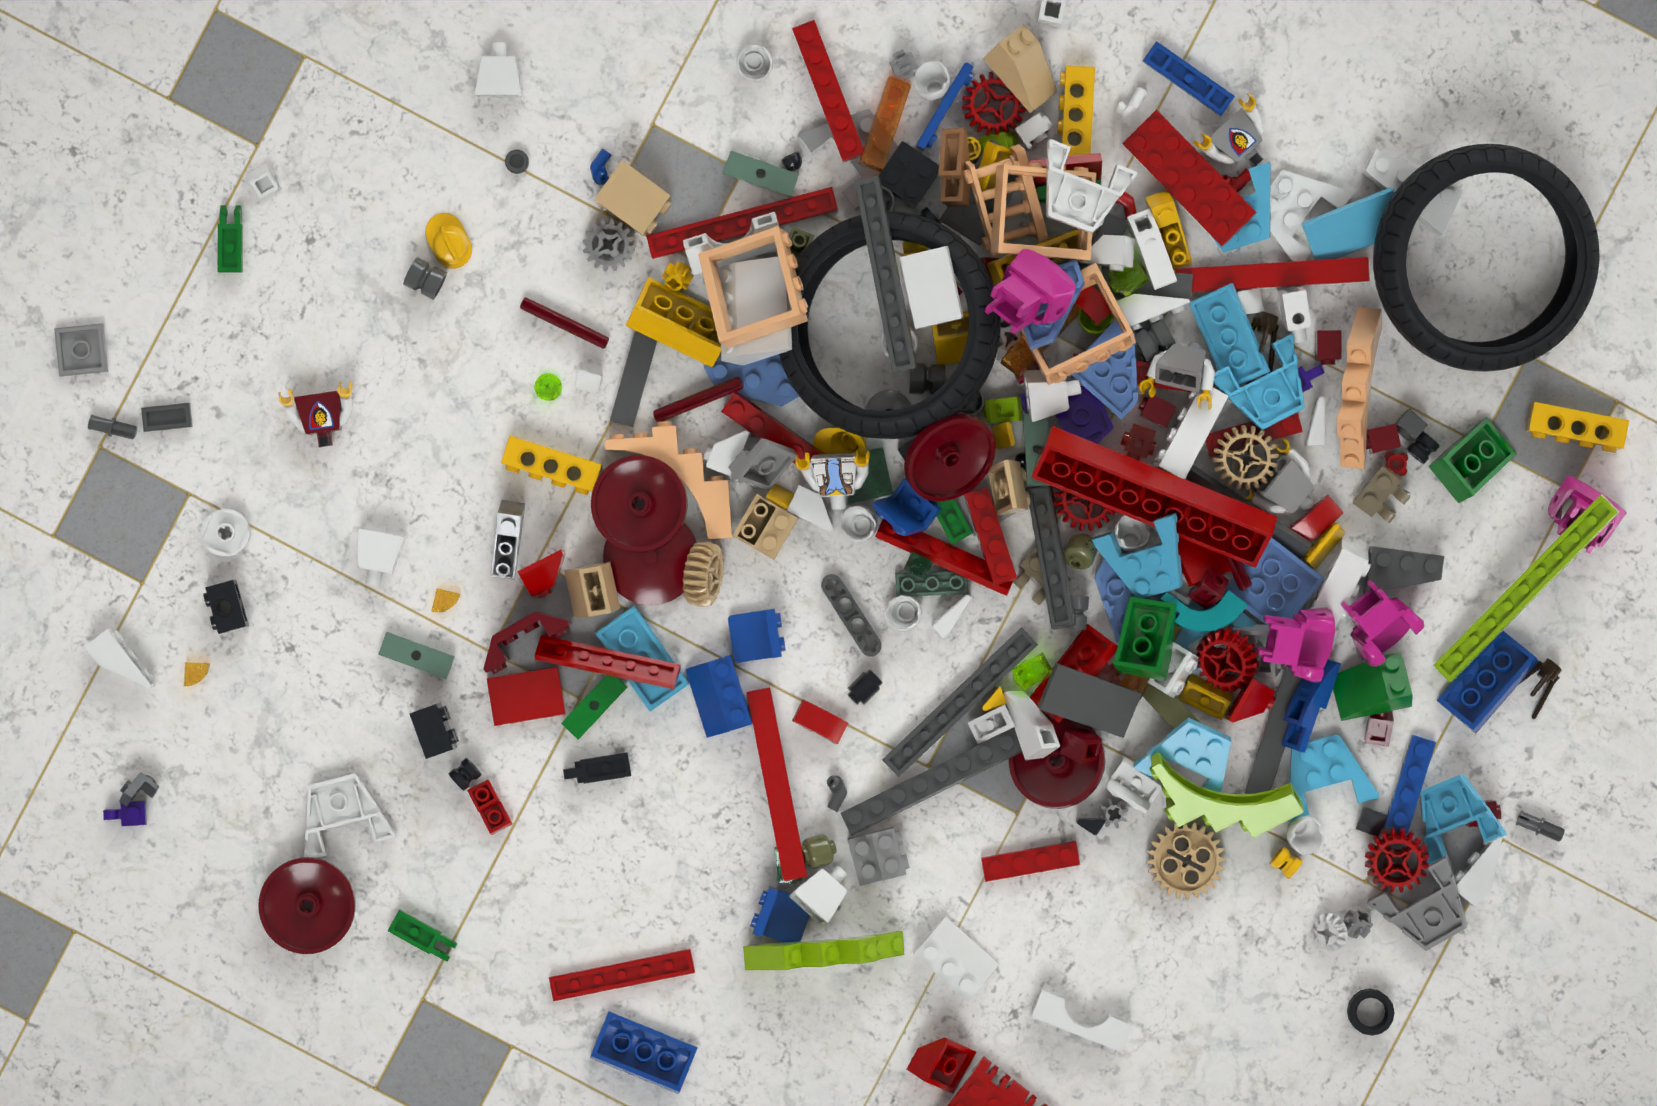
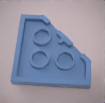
(1042, 334)
(762, 379)
(1113, 379)
(1115, 596)

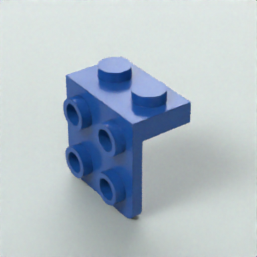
(907, 510)
(756, 635)
(779, 917)

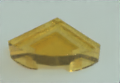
(444, 600)
(195, 672)

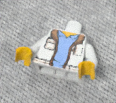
(835, 474)

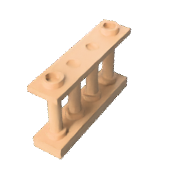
(1029, 205)

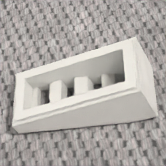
(1317, 428)
(947, 621)

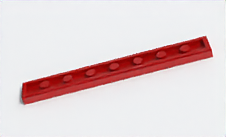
(739, 222)
(1279, 274)
(776, 784)

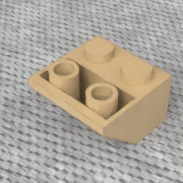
(765, 526)
(592, 590)

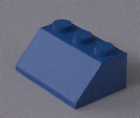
(718, 696)

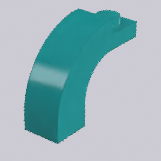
(1211, 619)

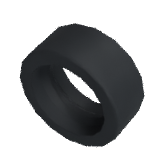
(1370, 1030)

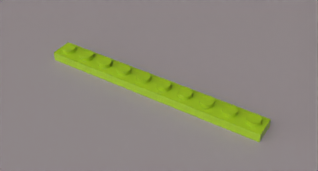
(1526, 588)

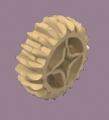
(1248, 446)
(703, 574)

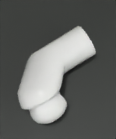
(1133, 105)

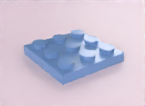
(1279, 583)

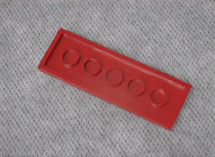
(1189, 178)

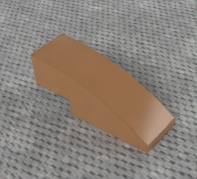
(953, 155)

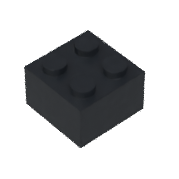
(909, 174)
(434, 730)

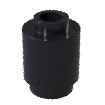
(864, 687)

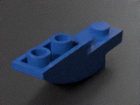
(1306, 705)

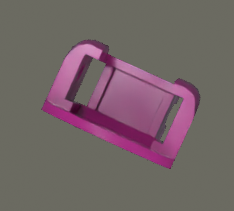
(1026, 285)
(1583, 497)
(1379, 623)
(1300, 642)

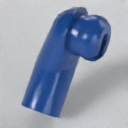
(598, 168)

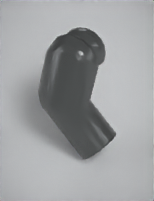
(838, 791)

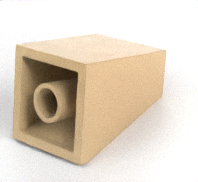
(633, 199)

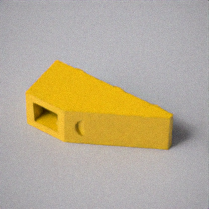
(1170, 228)

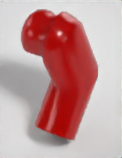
(1239, 182)
(1128, 203)

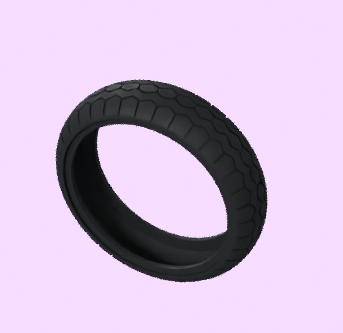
(1570, 298)
(974, 364)

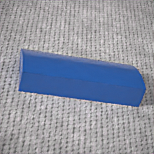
(1487, 681)
(643, 1052)

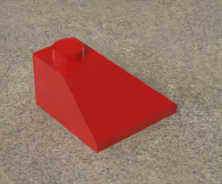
(542, 574)
(1251, 701)
(941, 1063)

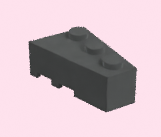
(1401, 568)

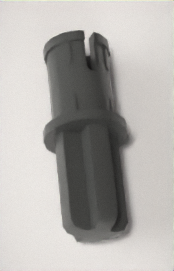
(112, 427)
(1540, 826)

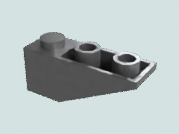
(507, 539)

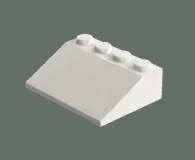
(754, 293)

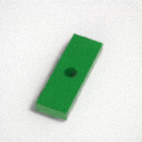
(583, 715)

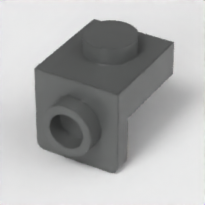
(141, 782)

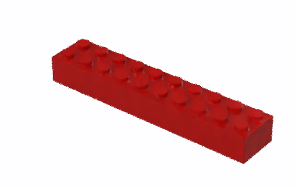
(1152, 493)

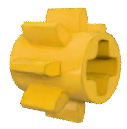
(677, 276)

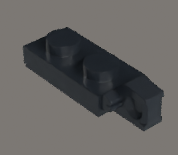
(600, 768)

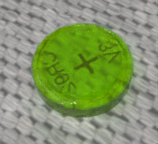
(548, 387)

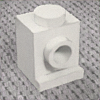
(1033, 130)

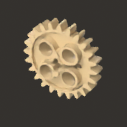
(1195, 841)

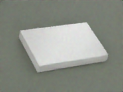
(931, 287)

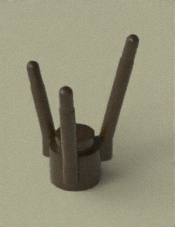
(1267, 326)
(1547, 673)

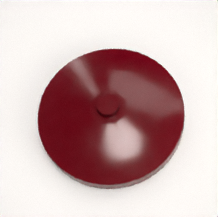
(949, 457)
(639, 503)
(652, 575)
(1057, 779)
(307, 905)

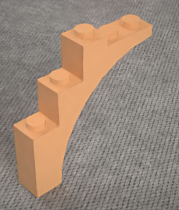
(1356, 387)
(711, 495)

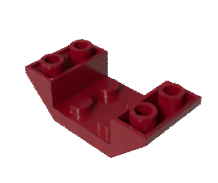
(496, 655)

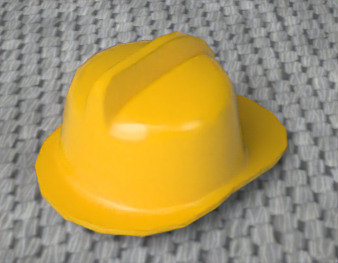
(448, 240)
(839, 441)

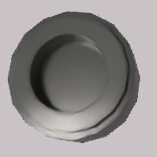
(517, 161)

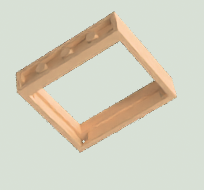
(1084, 239)
(708, 259)
(1100, 353)

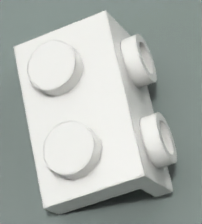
(1181, 664)
(1133, 786)

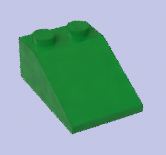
(1472, 460)
(1146, 639)
(1373, 689)

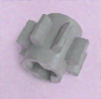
(903, 64)
(1114, 820)
(1357, 923)

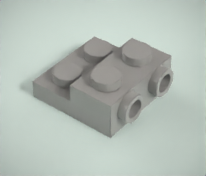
(762, 464)
(1258, 635)
(878, 856)

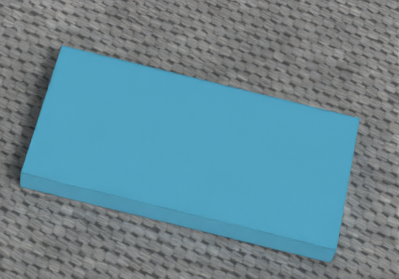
(1346, 227)
(1229, 334)
(633, 635)

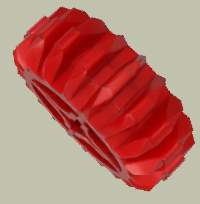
(1002, 123)
(1088, 514)
(1239, 659)
(1404, 853)

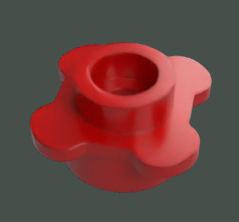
(1401, 458)

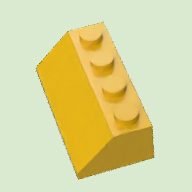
(676, 322)

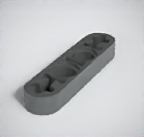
(848, 617)

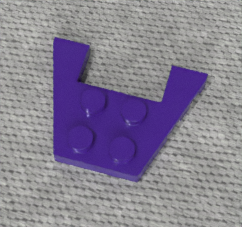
(1084, 417)

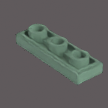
(746, 168)
(1034, 436)
(947, 584)
(402, 651)

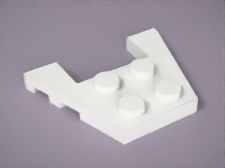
(1077, 199)
(1290, 203)
(340, 803)

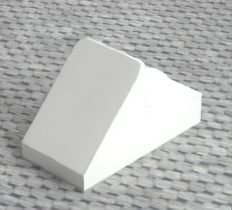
(991, 724)

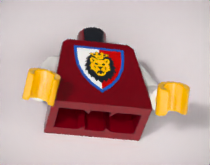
(320, 412)

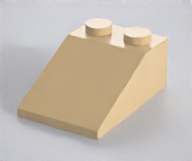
(1023, 68)
(1008, 487)

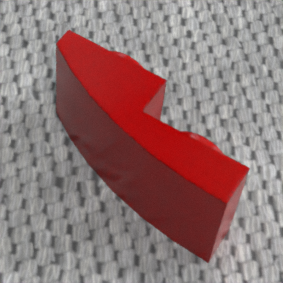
(1092, 304)
(1318, 519)
(820, 721)
(490, 807)

